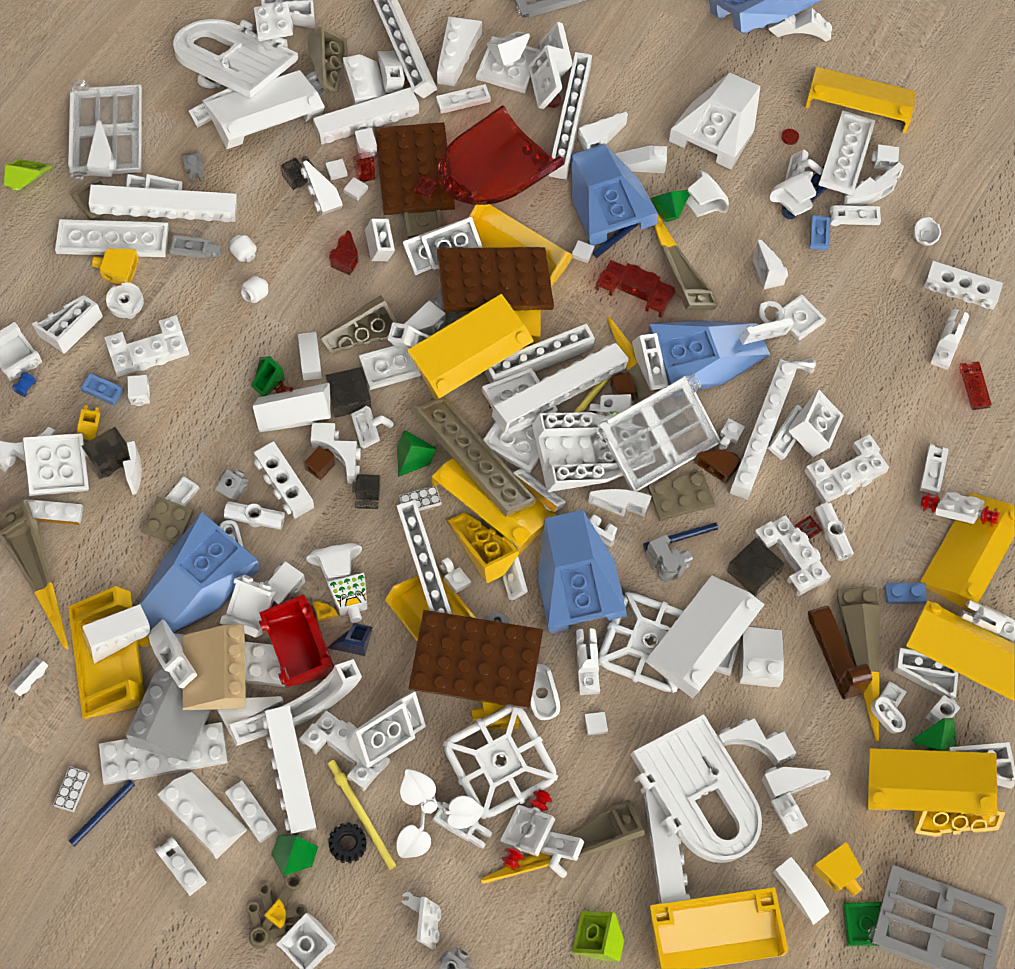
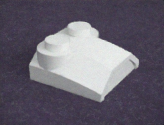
(307, 942)

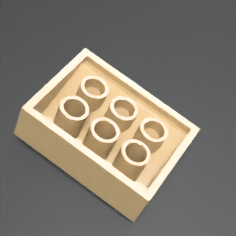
(220, 668)

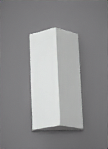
(423, 248)
(293, 408)
(388, 730)

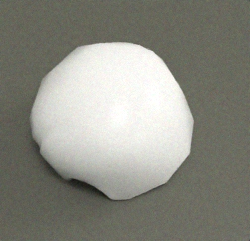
(926, 231)

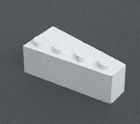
(457, 46)

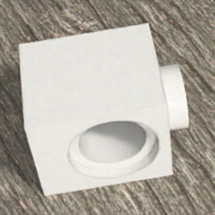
(366, 141)
(885, 157)
(138, 390)
(947, 703)

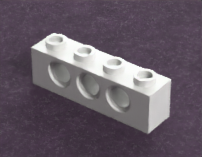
(957, 278)
(272, 455)

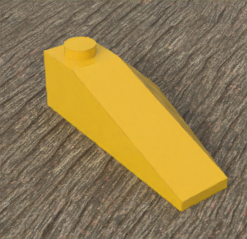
(486, 549)
(936, 823)

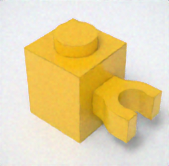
(88, 423)

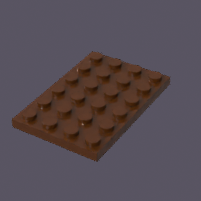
(403, 158)
(480, 274)
(476, 659)

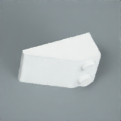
(816, 424)
(761, 657)

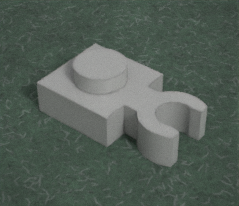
(193, 166)

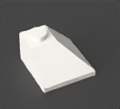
(508, 48)
(768, 266)

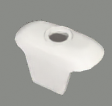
(795, 193)
(706, 196)
(335, 560)
(550, 705)

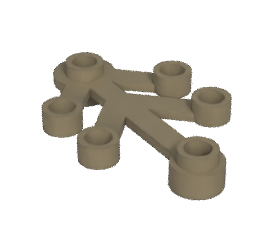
(267, 924)

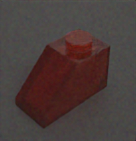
(364, 167)

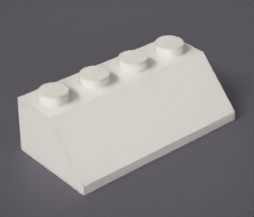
(202, 813)

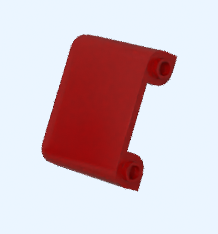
(297, 642)

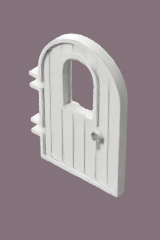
(245, 66)
(683, 777)

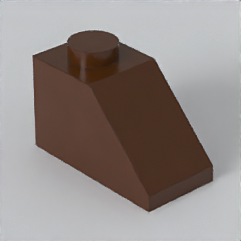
(718, 463)

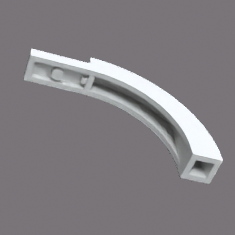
(322, 697)

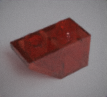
(345, 255)

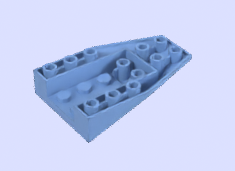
(757, 13)
(608, 194)
(706, 350)
(577, 573)
(196, 576)

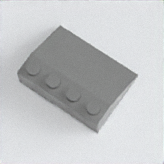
(161, 721)

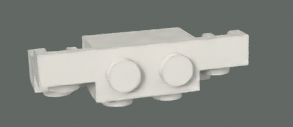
(148, 351)
(850, 475)
(797, 551)
(337, 736)

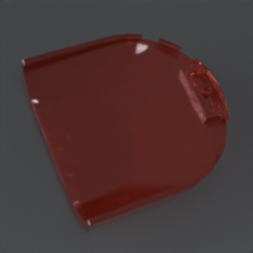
(493, 161)

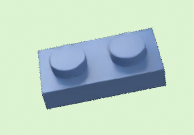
(820, 233)
(102, 389)
(905, 593)

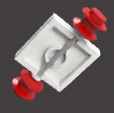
(960, 508)
(527, 830)

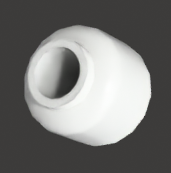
(243, 248)
(254, 289)

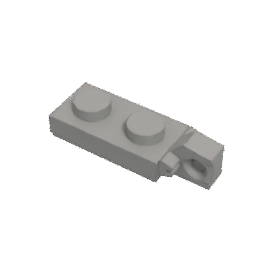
(194, 247)

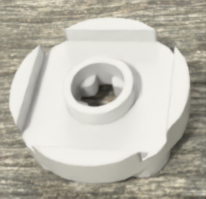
(124, 310)

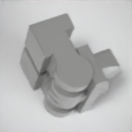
(668, 562)

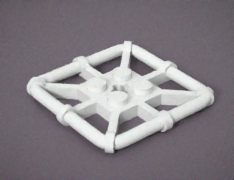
(637, 645)
(505, 748)

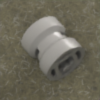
(313, 79)

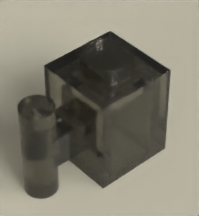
(292, 172)
(366, 489)

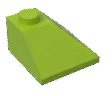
(23, 172)
(599, 936)

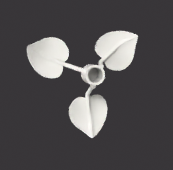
(421, 790)

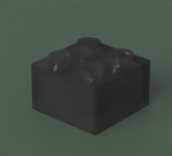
(348, 391)
(106, 453)
(755, 567)

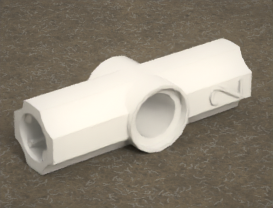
(242, 513)
(838, 542)

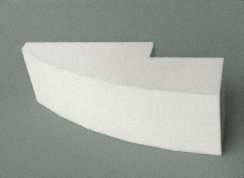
(152, 182)
(309, 356)
(620, 500)
(801, 890)

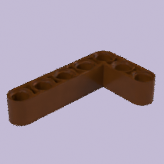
(849, 679)

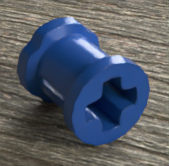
(24, 384)

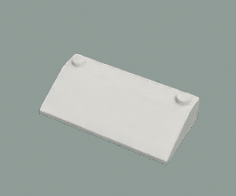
(276, 103)
(704, 634)

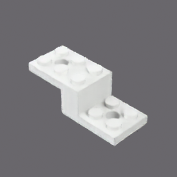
(550, 65)

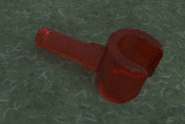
(283, 388)

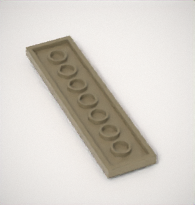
(474, 456)

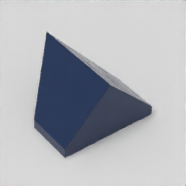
(354, 640)

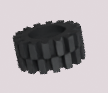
(338, 834)

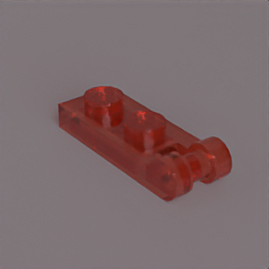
(975, 385)

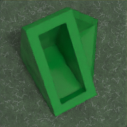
(670, 204)
(267, 376)
(413, 453)
(938, 736)
(293, 854)

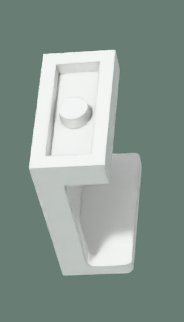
(16, 353)
(247, 602)

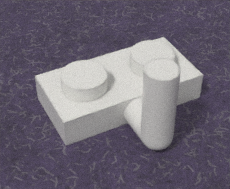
(799, 162)
(366, 426)
(561, 847)

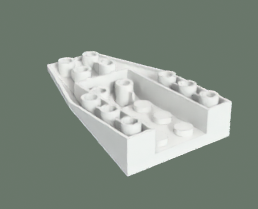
(720, 119)
(572, 450)

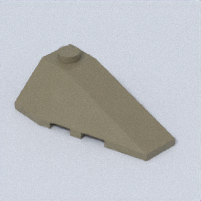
(327, 56)
(363, 327)

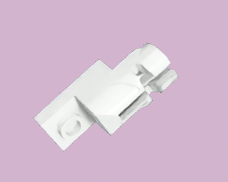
(949, 340)
(990, 620)
(587, 663)

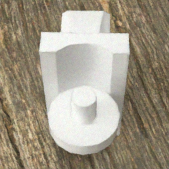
(606, 535)
(789, 813)

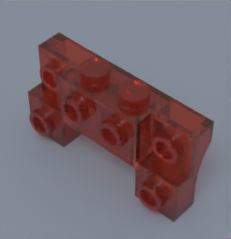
(637, 283)

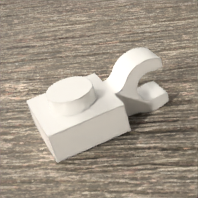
(731, 433)
(454, 578)

